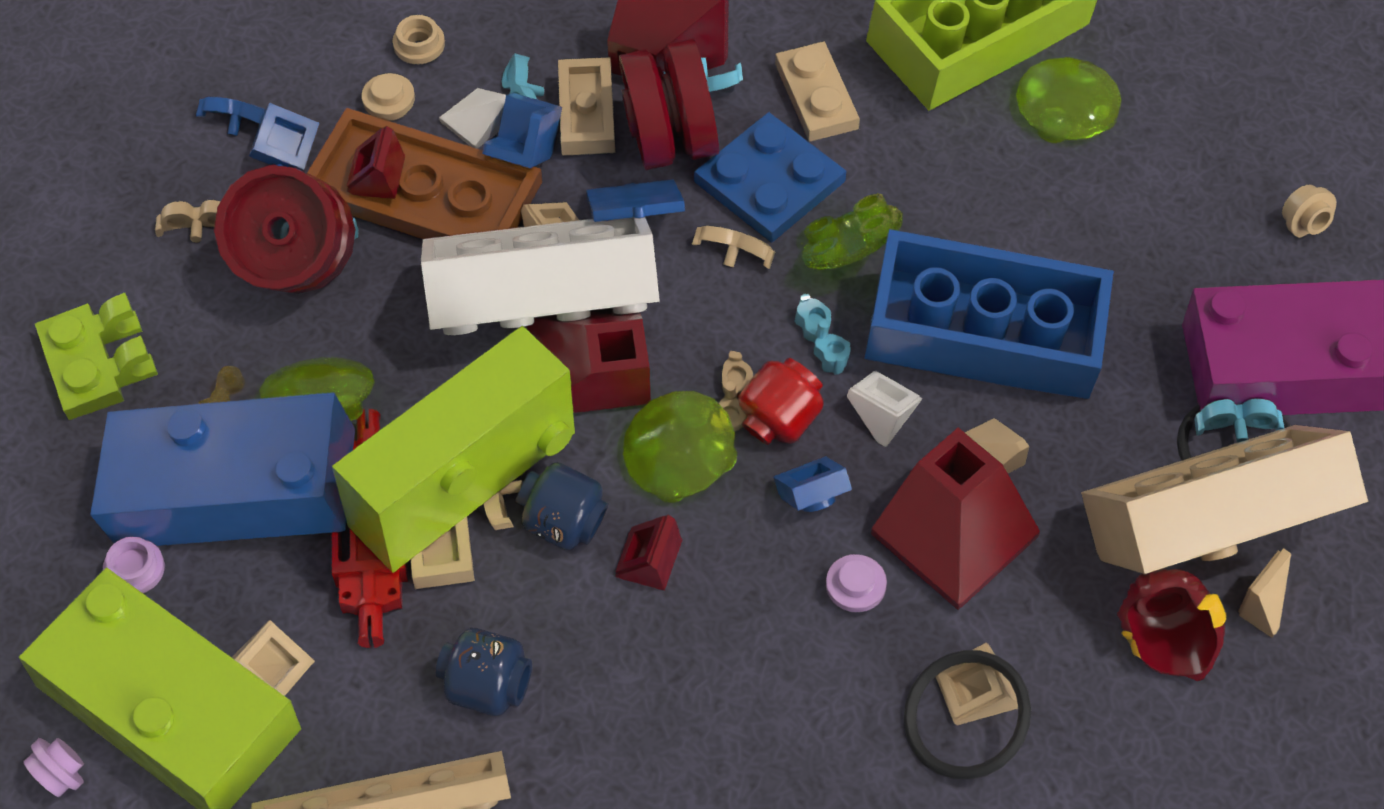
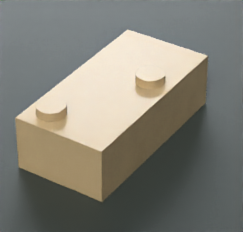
(1224, 498)

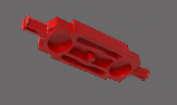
(363, 580)

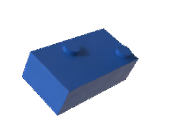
(990, 315)
(223, 470)

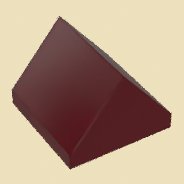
(377, 166)
(650, 552)

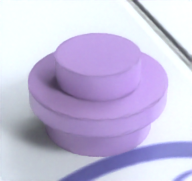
(136, 562)
(856, 583)
(54, 766)

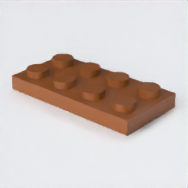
(441, 186)

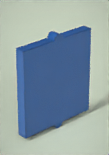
(635, 200)

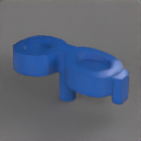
(230, 106)

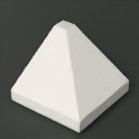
(476, 117)
(878, 410)

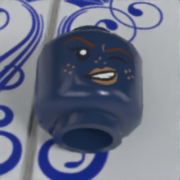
(562, 506)
(484, 671)

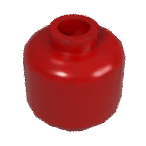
(781, 401)

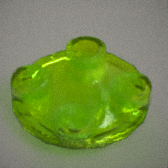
(1068, 99)
(851, 235)
(346, 378)
(679, 445)

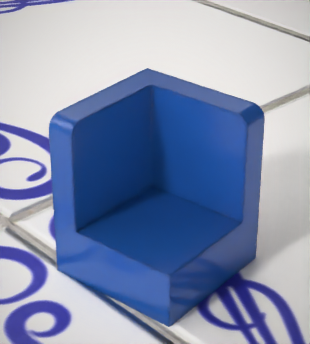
(525, 131)

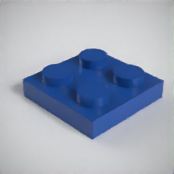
(770, 177)

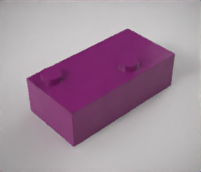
(1289, 344)

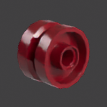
(674, 103)
(251, 225)

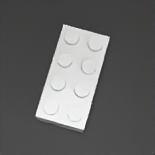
(538, 273)

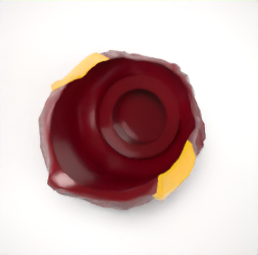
(1173, 623)

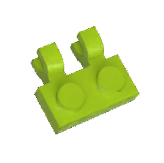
(80, 361)

